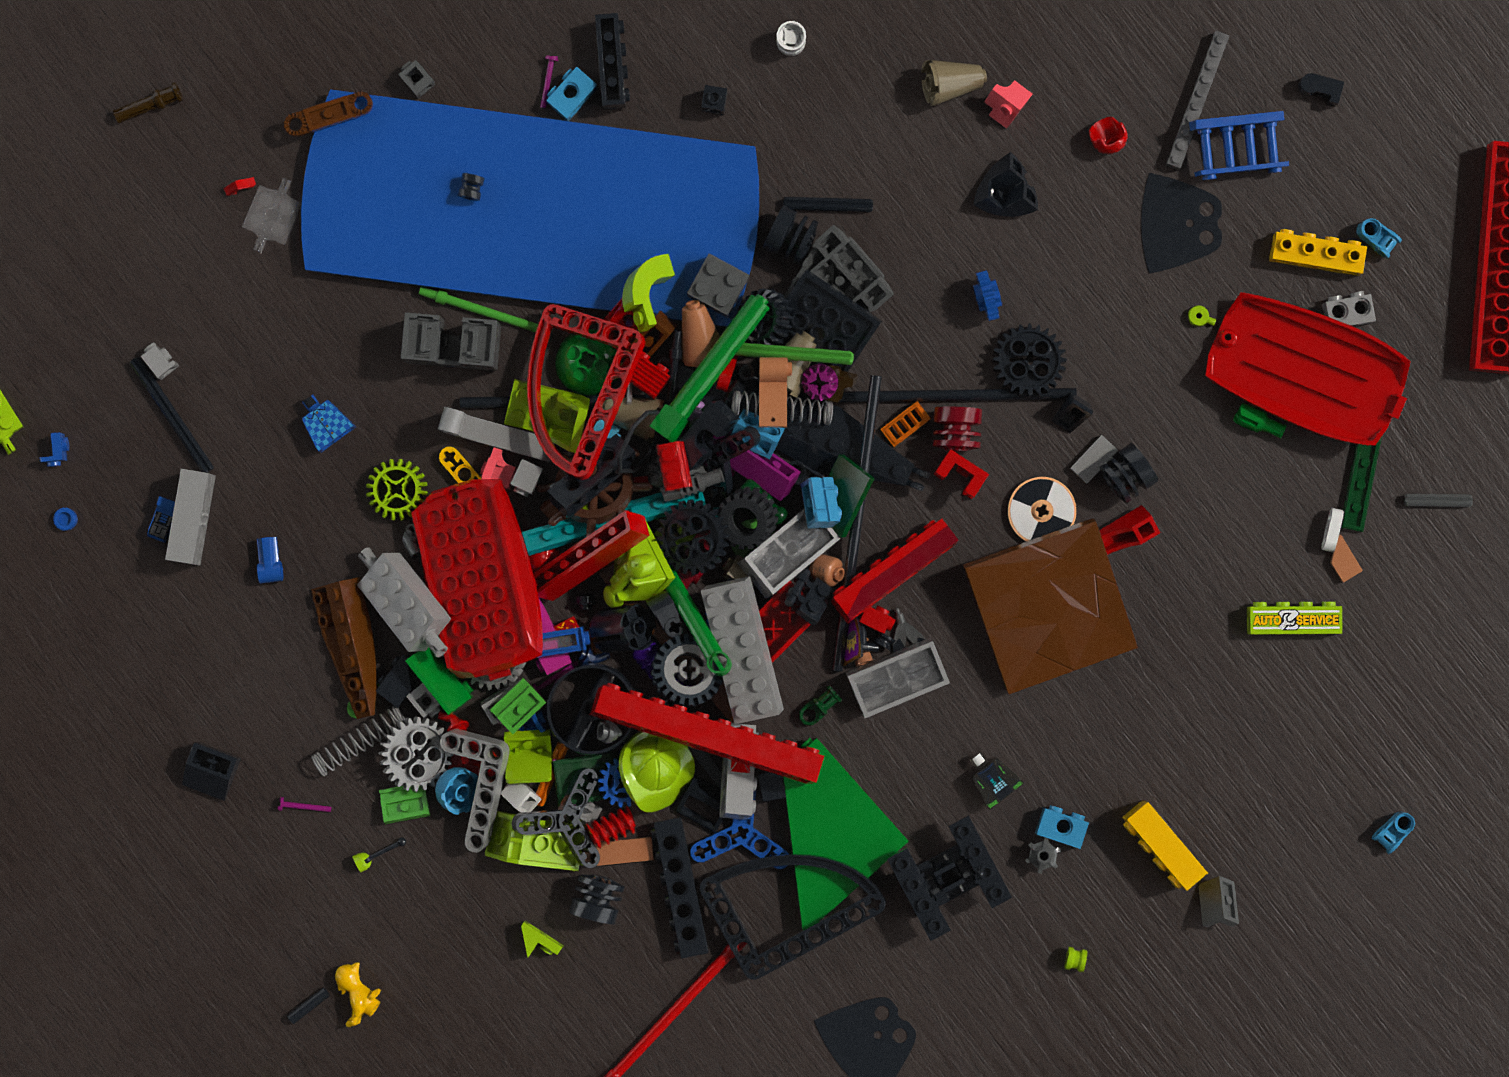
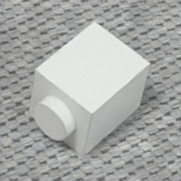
(521, 797)

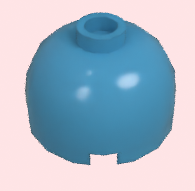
(456, 790)

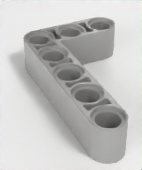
(491, 434)
(484, 782)

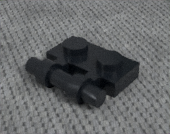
(814, 602)

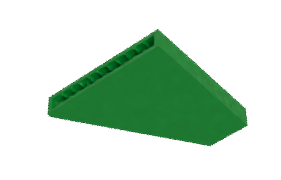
(837, 823)

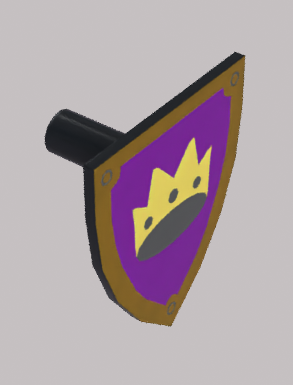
(857, 642)

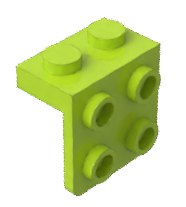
(528, 756)

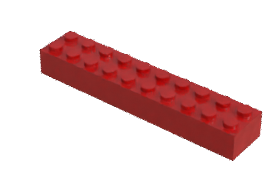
(1491, 305)
(707, 735)

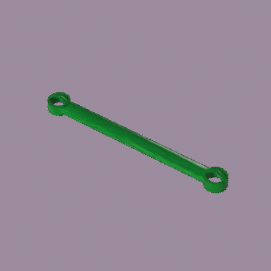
(696, 623)

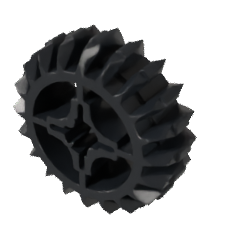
(775, 322)

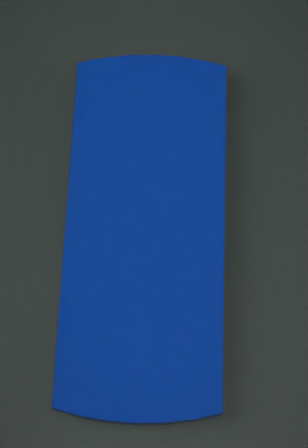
(558, 210)

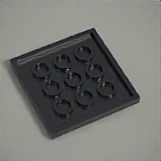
(829, 318)

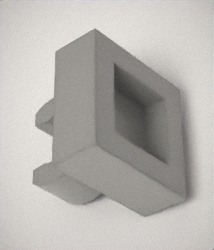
(590, 813)

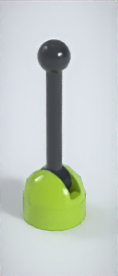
(364, 860)

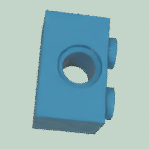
(566, 106)
(1048, 826)

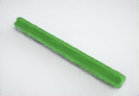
(797, 353)

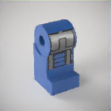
(162, 519)

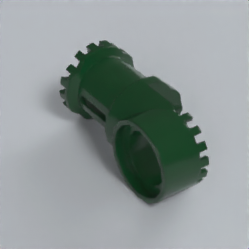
(818, 706)

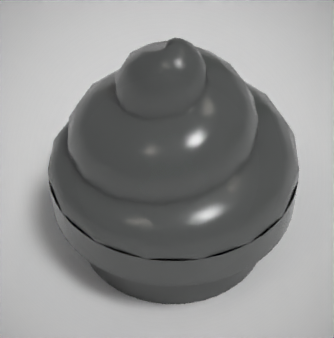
(608, 731)

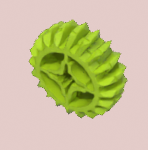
(389, 497)

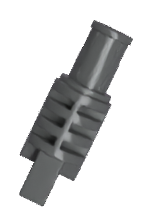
(699, 483)

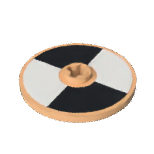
(1034, 494)

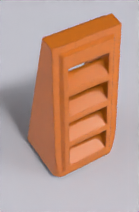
(921, 412)

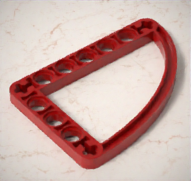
(535, 366)

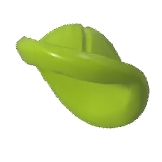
(655, 770)

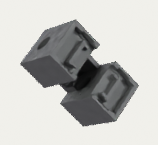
(428, 345)

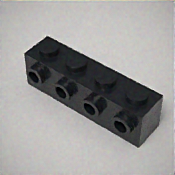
(610, 61)

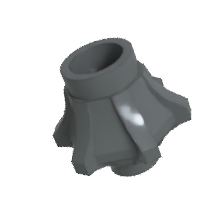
(1034, 856)

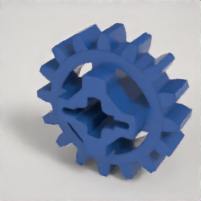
(987, 295)
(614, 787)

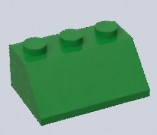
(440, 681)

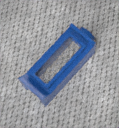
(565, 641)

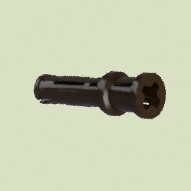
(158, 99)

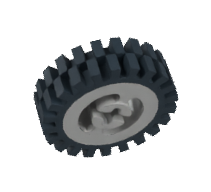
(664, 671)

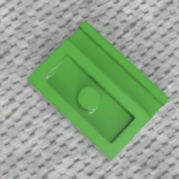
(518, 706)
(403, 804)

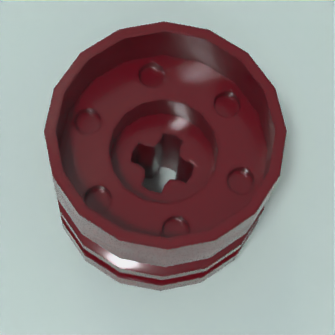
(957, 428)

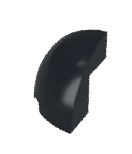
(1006, 190)

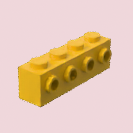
(1318, 253)

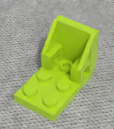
(562, 413)
(538, 850)

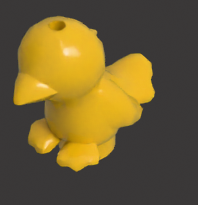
(361, 997)

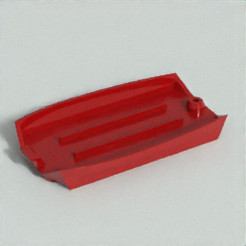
(1308, 369)
(480, 577)

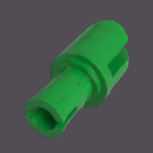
(1258, 420)

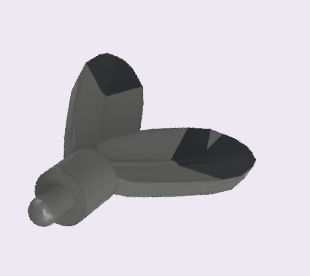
(904, 630)

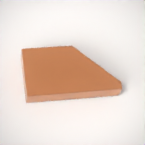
(1344, 561)

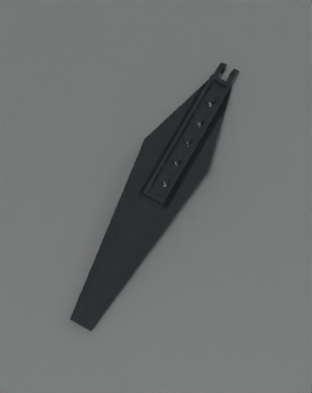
(821, 444)

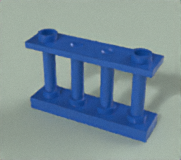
(1247, 124)

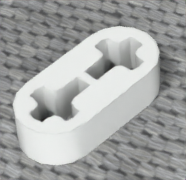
(1332, 529)

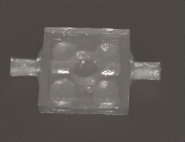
(272, 215)

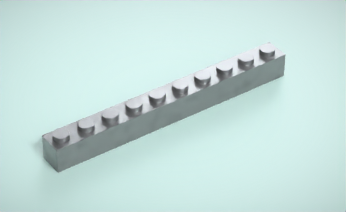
(1197, 99)

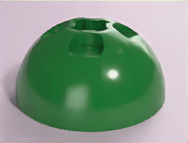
(584, 376)

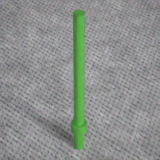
(442, 297)

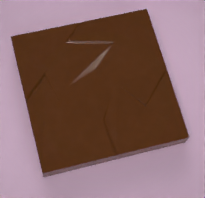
(1050, 606)

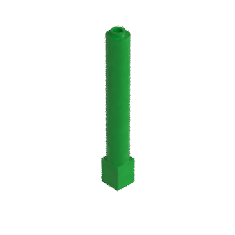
(673, 417)

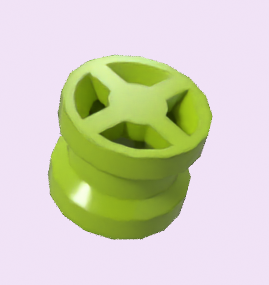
(1076, 959)

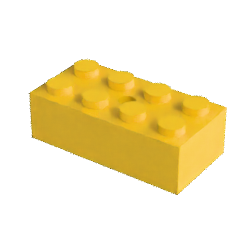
(1164, 844)

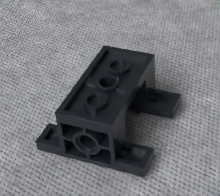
(970, 866)

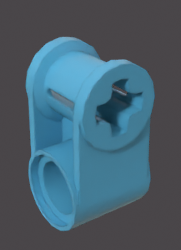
(1379, 237)
(1393, 832)

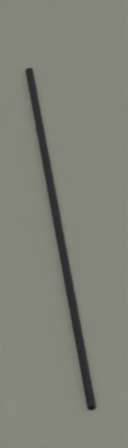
(848, 396)

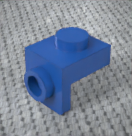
(60, 445)
(536, 722)

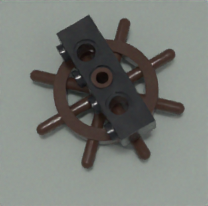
(572, 494)

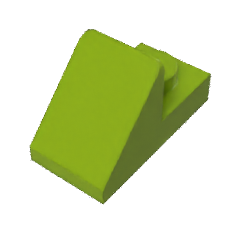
(533, 936)

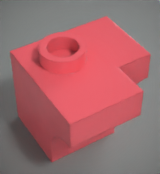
(1007, 102)
(498, 469)

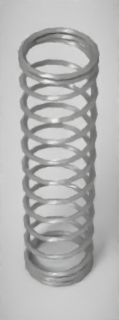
(828, 410)
(319, 761)

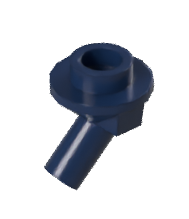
(587, 656)

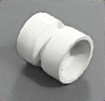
(791, 38)

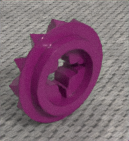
(826, 374)

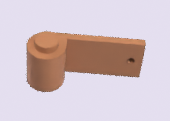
(773, 391)

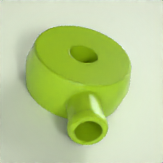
(1198, 322)

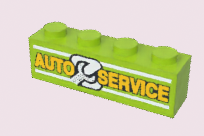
(1294, 619)

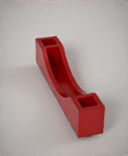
(1129, 530)

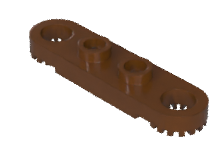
(328, 114)

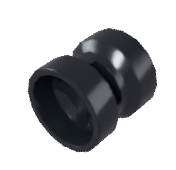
(471, 192)

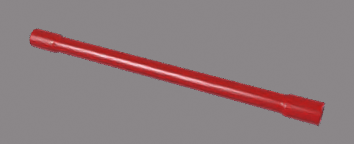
(671, 1014)

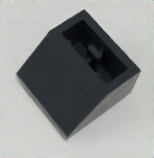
(210, 770)

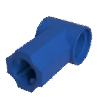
(269, 567)

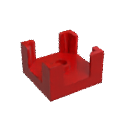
(965, 469)

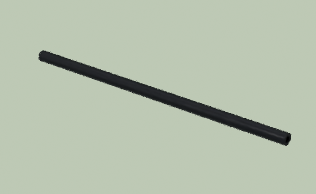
(855, 530)

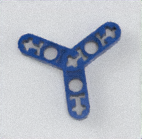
(748, 842)

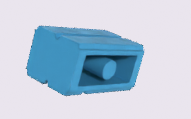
(821, 502)

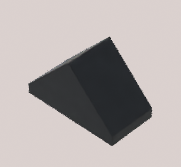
(1072, 413)

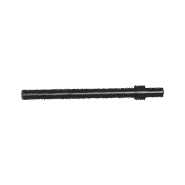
(674, 354)

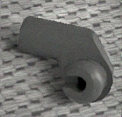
(410, 541)

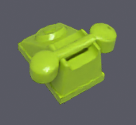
(639, 574)

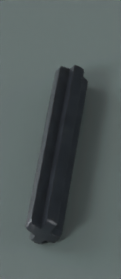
(829, 204)

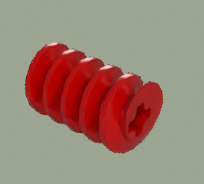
(611, 828)

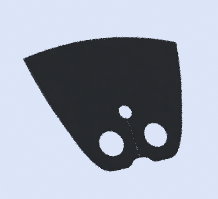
(1164, 228)
(852, 1040)

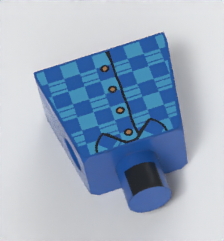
(325, 423)

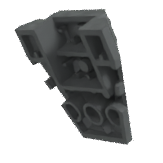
(847, 269)

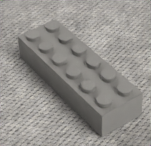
(740, 634)

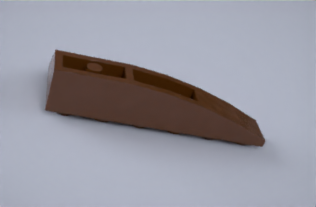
(350, 640)

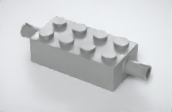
(404, 602)

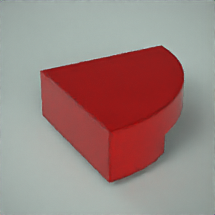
(238, 185)

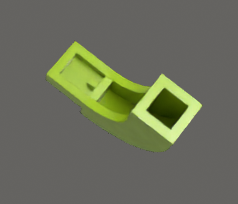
(637, 289)

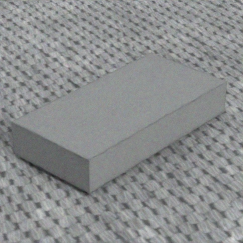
(1088, 464)

